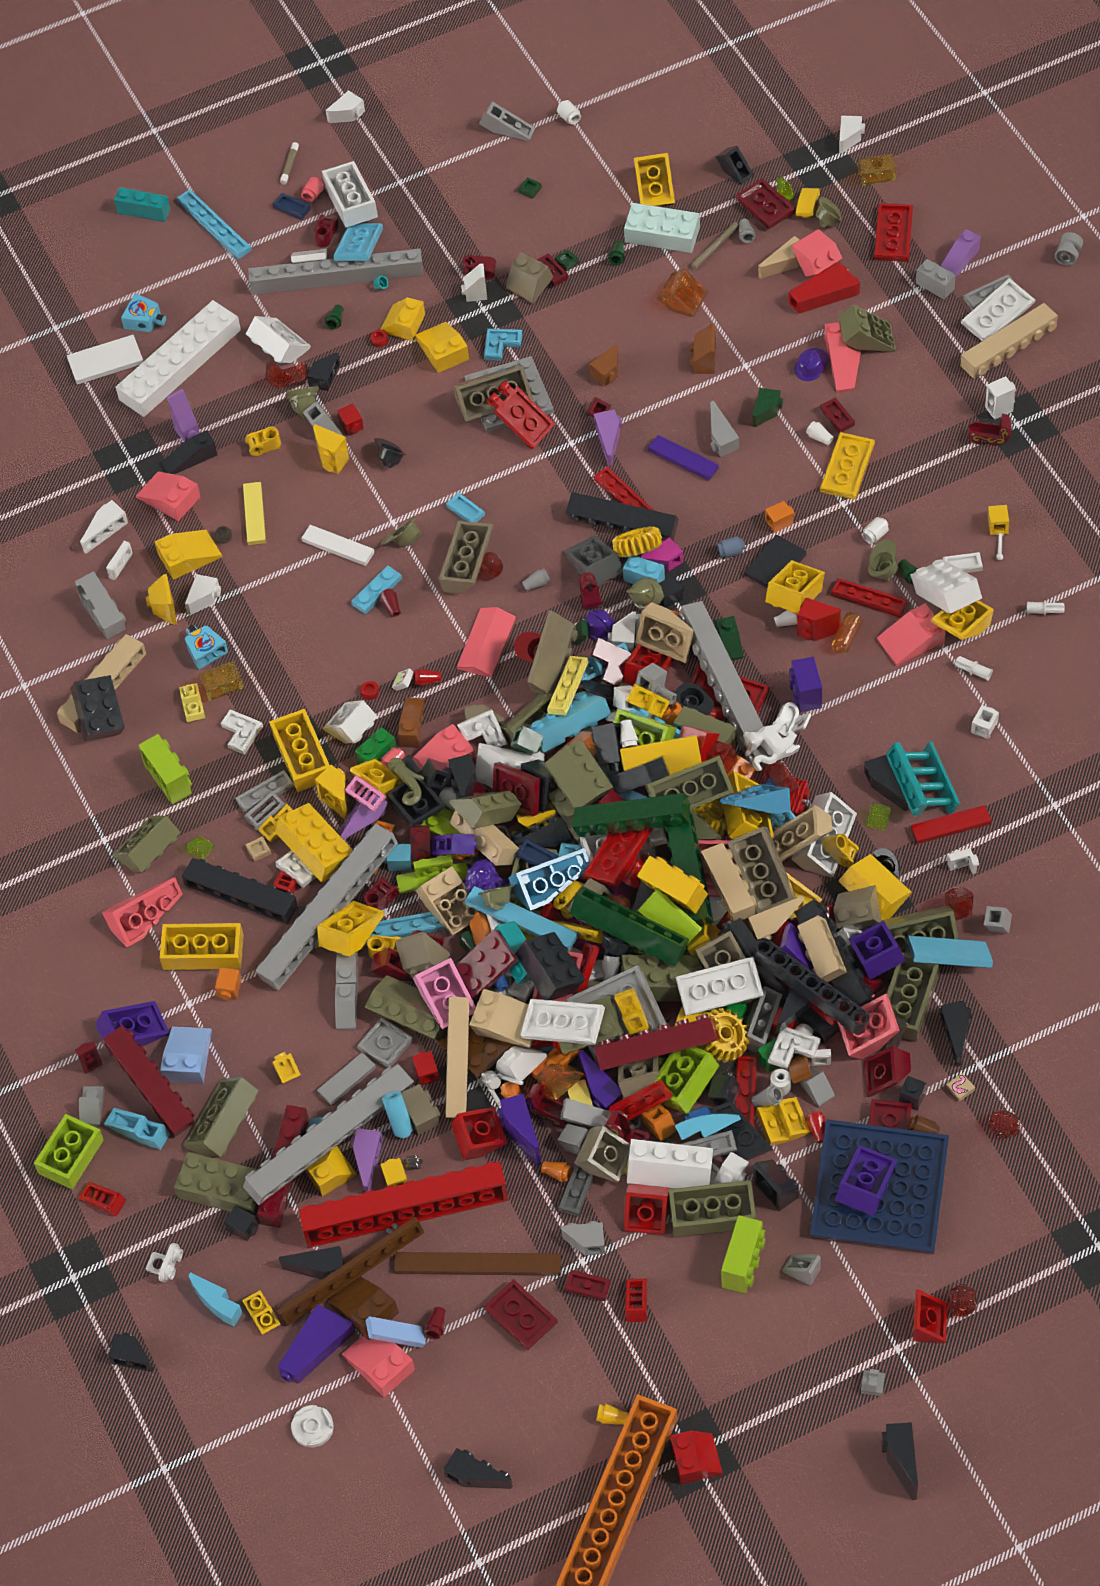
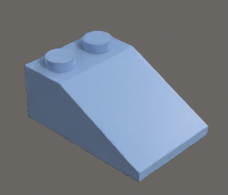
(186, 1054)

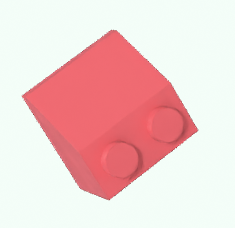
(816, 252)

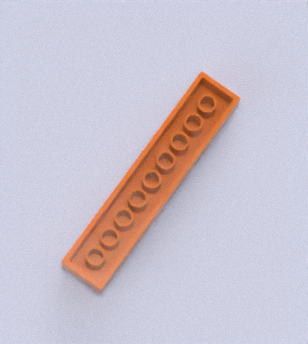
(619, 1494)

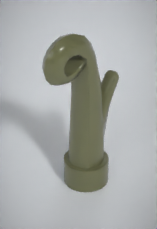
(398, 768)

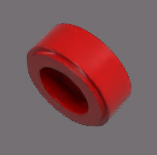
(379, 338)
(369, 690)

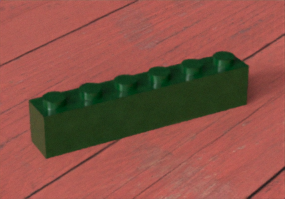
(631, 815)
(687, 857)
(628, 926)

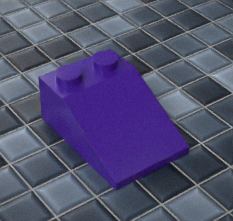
(142, 1019)
(519, 1127)
(866, 1180)

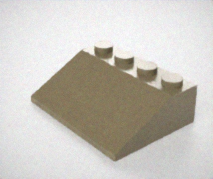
(551, 654)

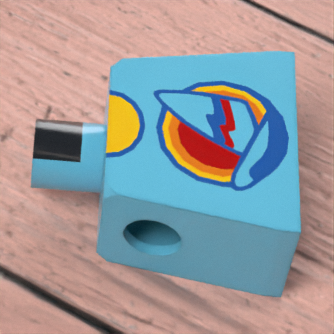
(142, 314)
(204, 645)

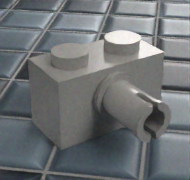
(653, 679)

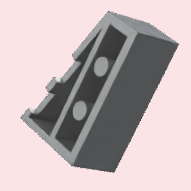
(100, 605)

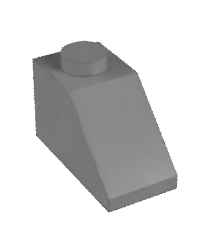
(346, 1006)

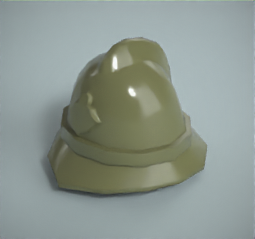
(302, 398)
(645, 591)

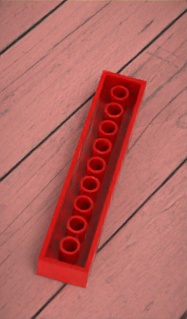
(398, 1204)

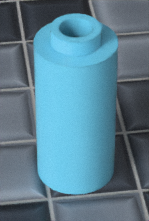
(397, 1114)

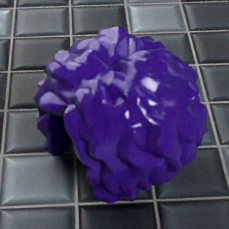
(484, 876)

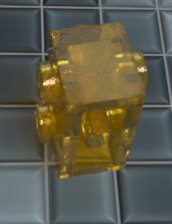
(221, 680)

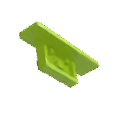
(426, 870)

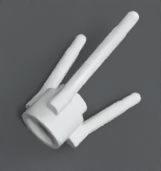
(493, 1081)

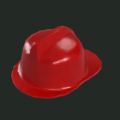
(526, 645)
(630, 877)

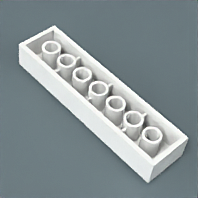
(178, 358)

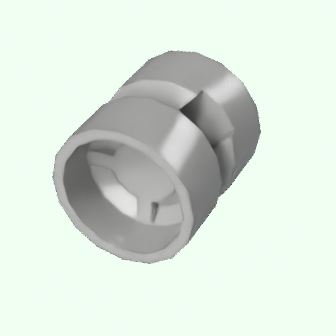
(1068, 249)

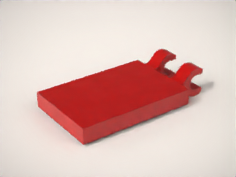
(521, 414)

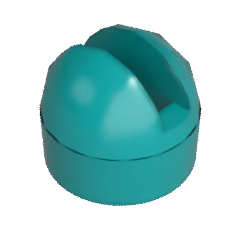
(380, 283)

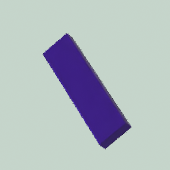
(683, 457)

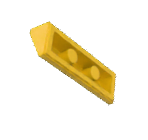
(584, 932)

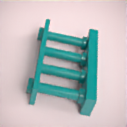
(912, 788)

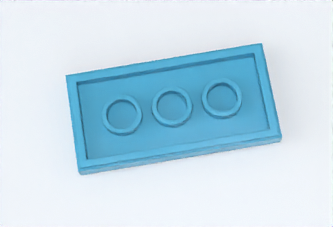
(358, 242)
(950, 951)

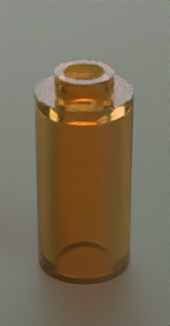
(846, 632)

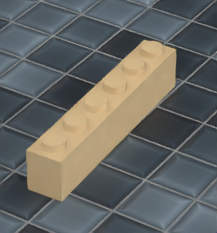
(1009, 340)
(116, 663)

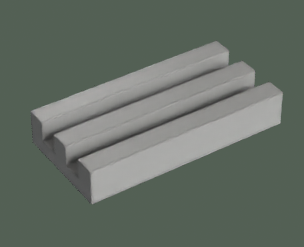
(253, 820)

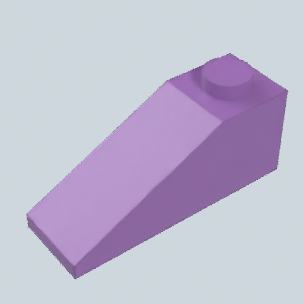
(962, 252)
(182, 415)
(608, 431)
(361, 817)
(366, 1150)

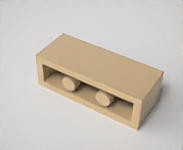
(821, 948)

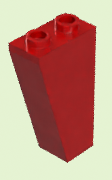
(824, 289)

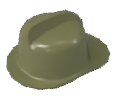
(828, 213)
(405, 534)
(883, 560)
(496, 897)

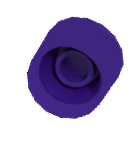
(811, 364)
(599, 624)

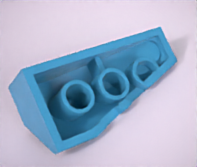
(761, 798)
(545, 881)

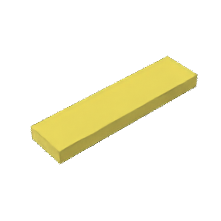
(254, 513)
(567, 685)

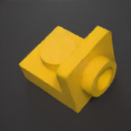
(285, 1067)

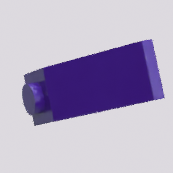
(453, 844)
(601, 1087)

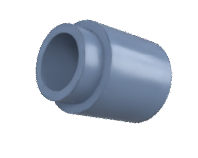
(731, 547)

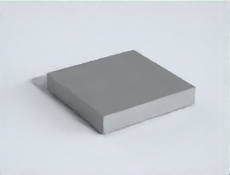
(385, 1043)

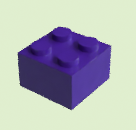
(806, 684)
(876, 950)

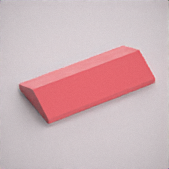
(486, 641)

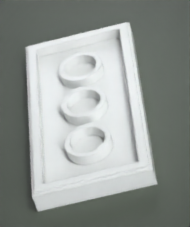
(998, 310)
(105, 359)
(719, 986)
(562, 1021)

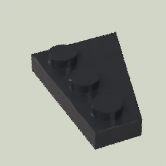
(746, 1137)

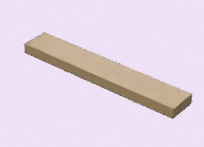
(457, 1056)

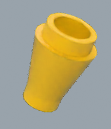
(610, 1415)

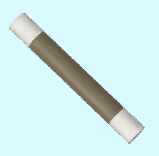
(289, 163)

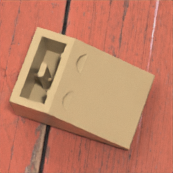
(446, 900)

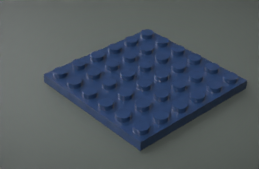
(912, 1198)

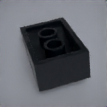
(427, 806)
(900, 1453)

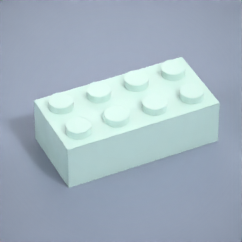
(662, 227)

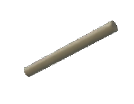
(714, 245)

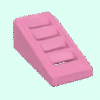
(354, 785)

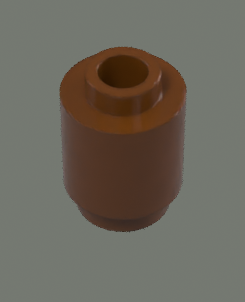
(923, 1124)

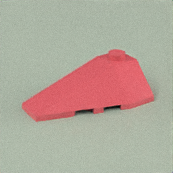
(842, 358)
(136, 915)

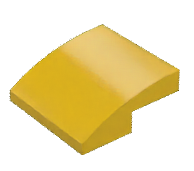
(782, 1121)

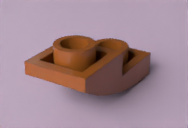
(800, 1068)

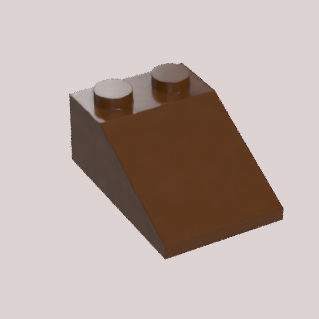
(363, 1300)

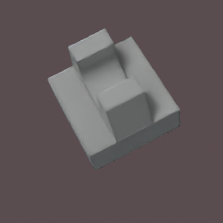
(873, 1382)

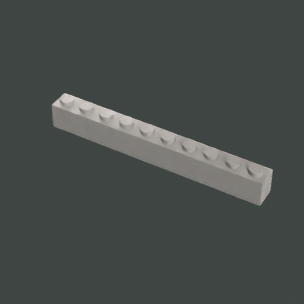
(331, 273)
(722, 675)
(331, 898)
(325, 1136)

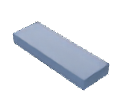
(395, 1332)

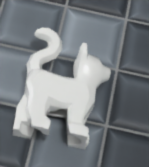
(772, 742)

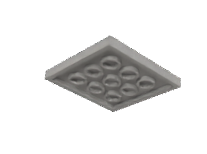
(539, 394)
(626, 980)

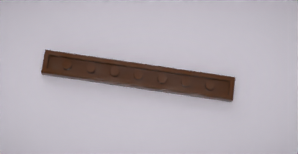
(478, 1263)
(350, 1271)

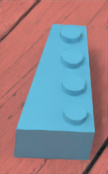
(583, 712)

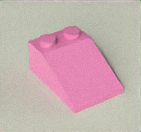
(438, 985)

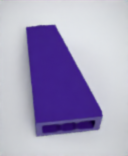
(314, 1343)

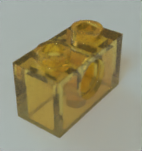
(877, 169)

